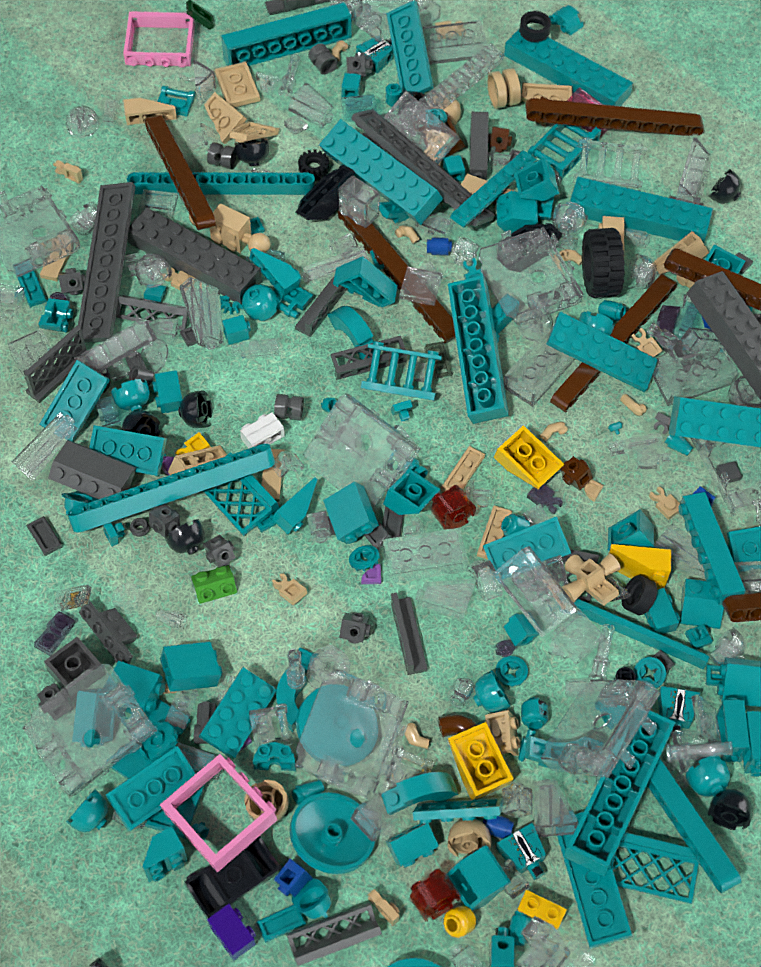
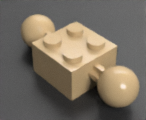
(234, 231)

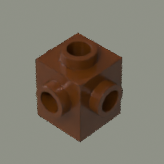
(504, 134)
(576, 473)

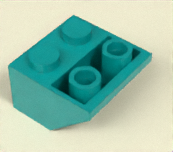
(164, 855)
(478, 878)

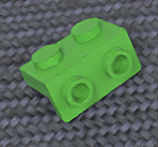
(214, 584)

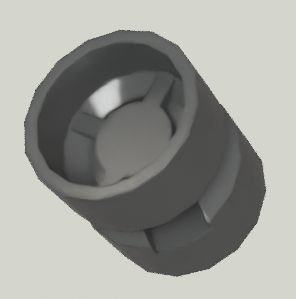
(322, 59)
(221, 155)
(282, 405)

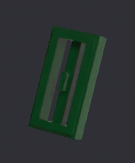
(199, 14)

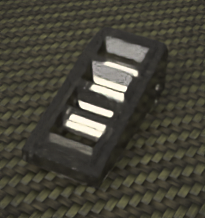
(439, 346)

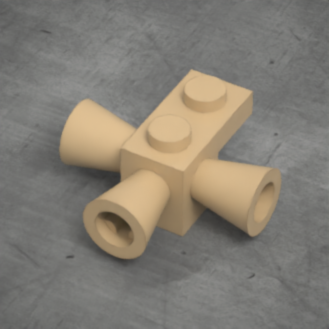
(592, 578)

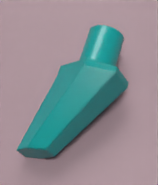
(530, 732)

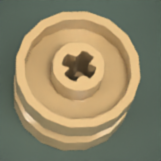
(504, 88)

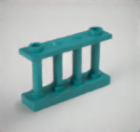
(571, 158)
(408, 388)

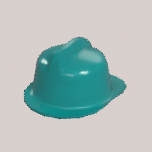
(76, 499)
(313, 899)

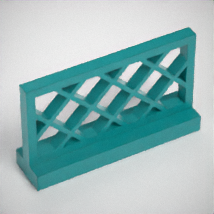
(258, 493)
(660, 849)

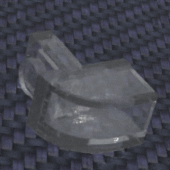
(486, 583)

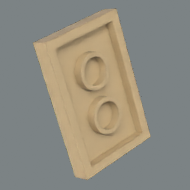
(237, 84)

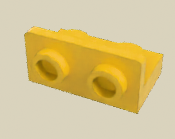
(537, 906)

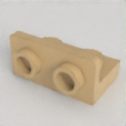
(504, 731)

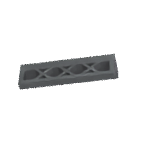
(150, 305)
(320, 308)
(363, 366)
(408, 635)
(337, 941)

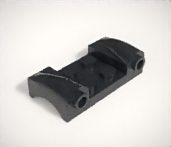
(233, 881)

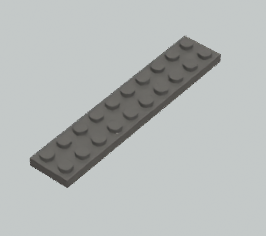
(416, 161)
(106, 261)

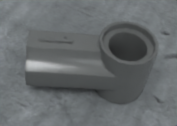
(138, 369)
(204, 713)

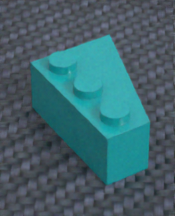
(367, 280)

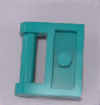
(182, 106)

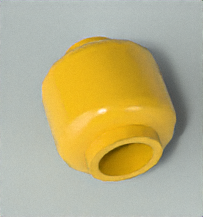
(459, 921)

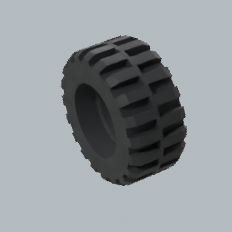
(603, 262)

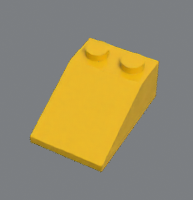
(528, 458)
(643, 561)
(479, 761)

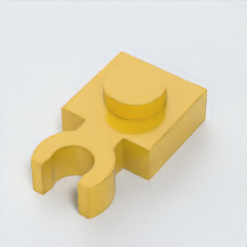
(195, 443)

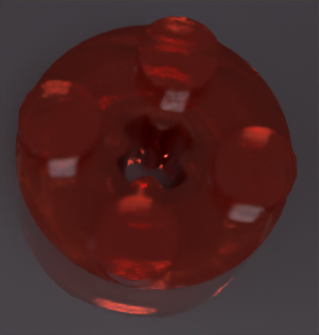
(452, 508)
(434, 895)

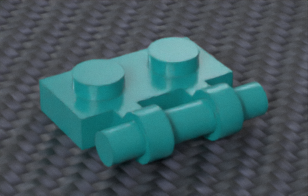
(297, 298)

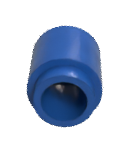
(439, 246)
(499, 827)

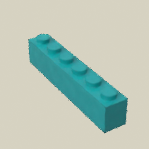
(710, 546)

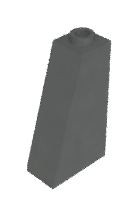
(478, 144)

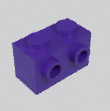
(231, 931)

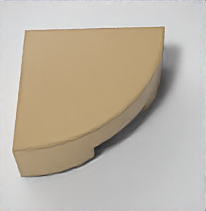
(593, 489)

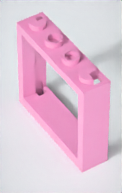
(158, 20)
(243, 839)

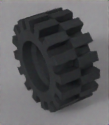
(314, 157)

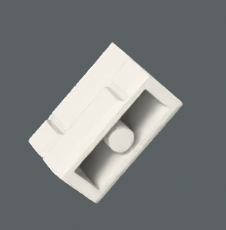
(263, 431)

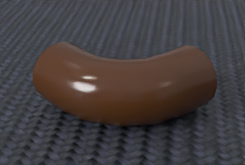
(454, 724)

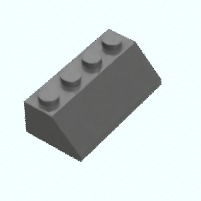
(90, 471)

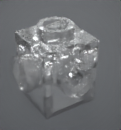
(464, 251)
(517, 800)

